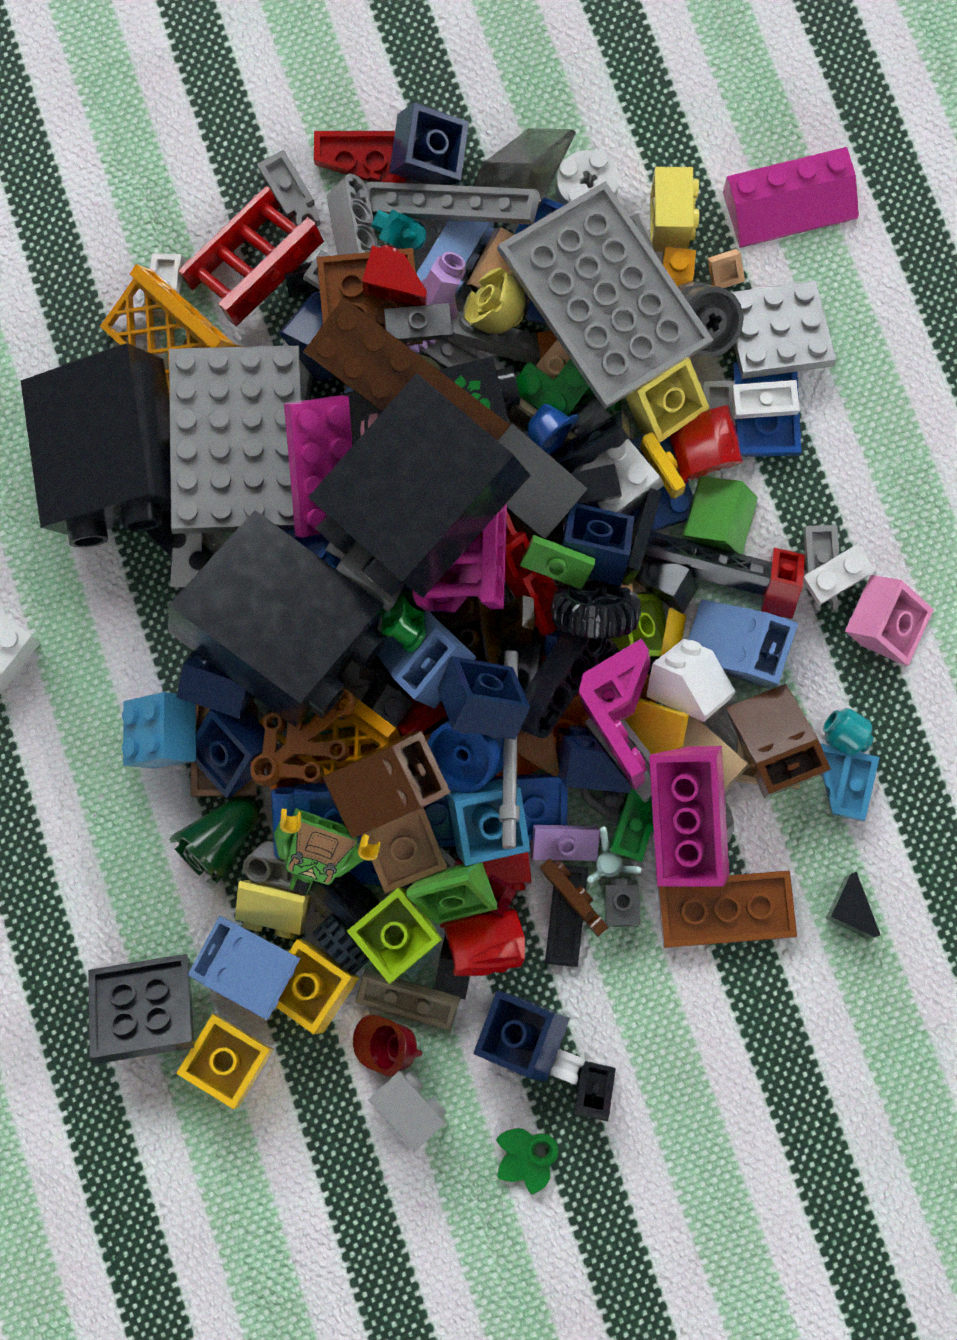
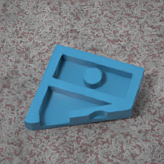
(849, 782)

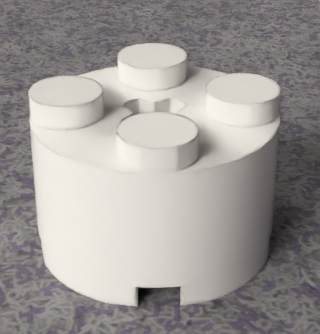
(582, 171)

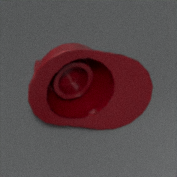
(384, 1045)

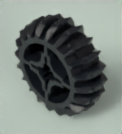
(596, 610)

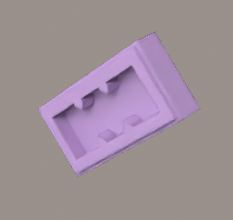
(565, 842)

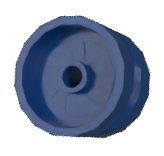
(466, 759)

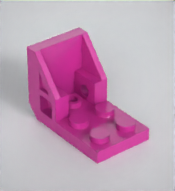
(622, 681)

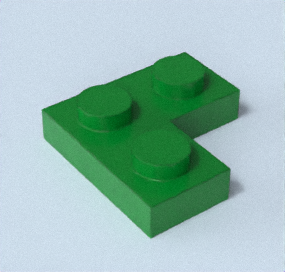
(561, 393)
(633, 828)

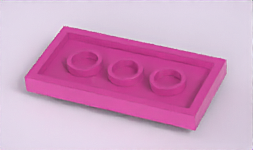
(316, 441)

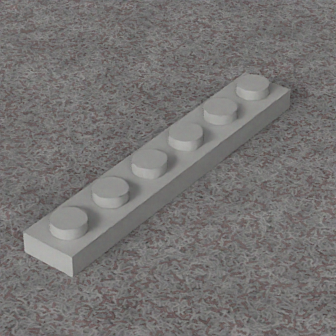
(455, 202)

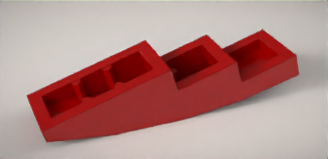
(528, 582)

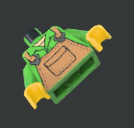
(318, 849)

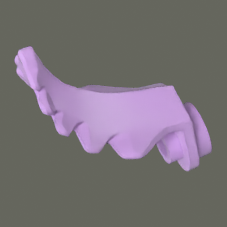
(441, 286)

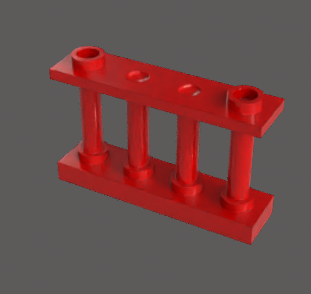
(269, 273)

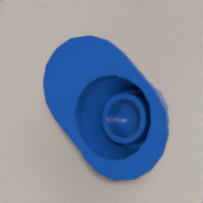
(550, 428)

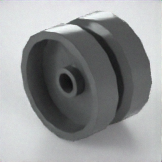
(718, 312)

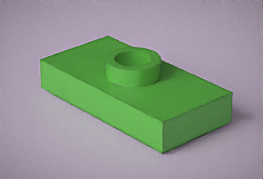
(557, 562)

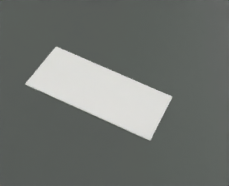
(181, 570)

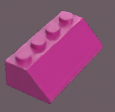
(792, 197)
(689, 816)

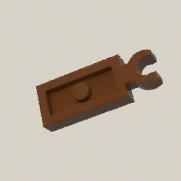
(576, 898)

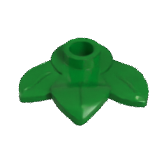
(522, 1162)

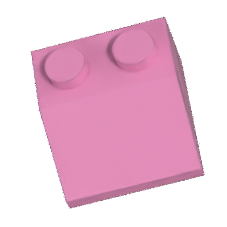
(889, 619)

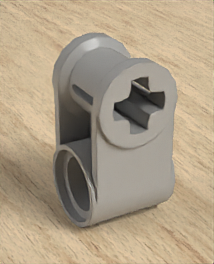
(265, 868)

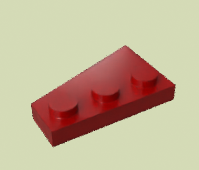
(357, 153)

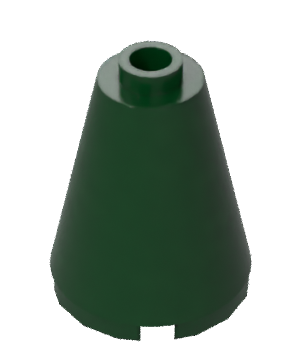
(217, 837)

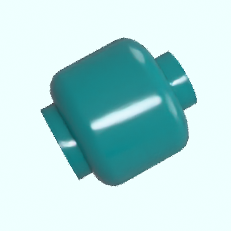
(848, 731)

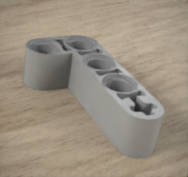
(351, 216)

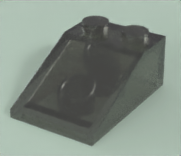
(527, 161)

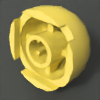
(496, 304)

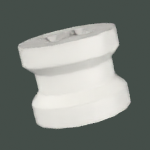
(567, 1066)

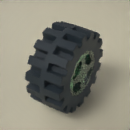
(338, 943)

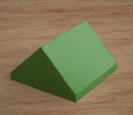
(720, 514)
(453, 893)

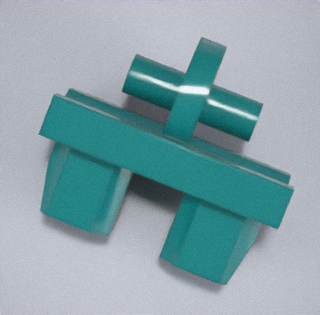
(399, 229)

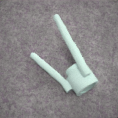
(609, 864)

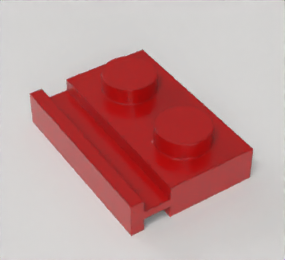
(420, 717)

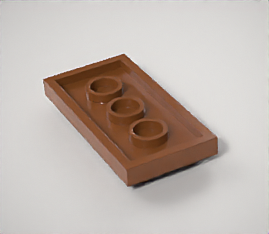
(740, 911)

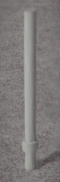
(509, 812)

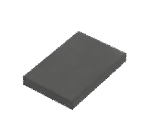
(549, 489)

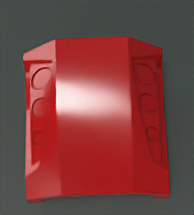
(706, 444)
(485, 943)

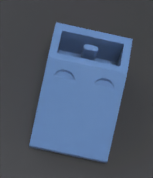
(745, 641)
(423, 668)
(243, 967)

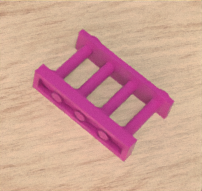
(491, 559)

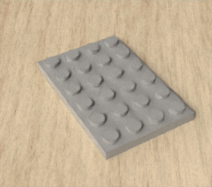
(605, 294)
(230, 436)

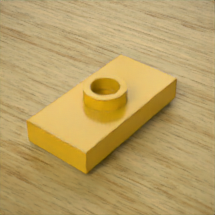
(663, 464)

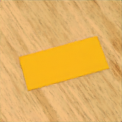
(673, 630)

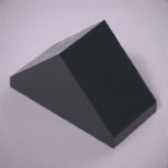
(668, 582)
(852, 908)
(594, 1091)

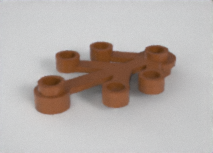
(298, 744)

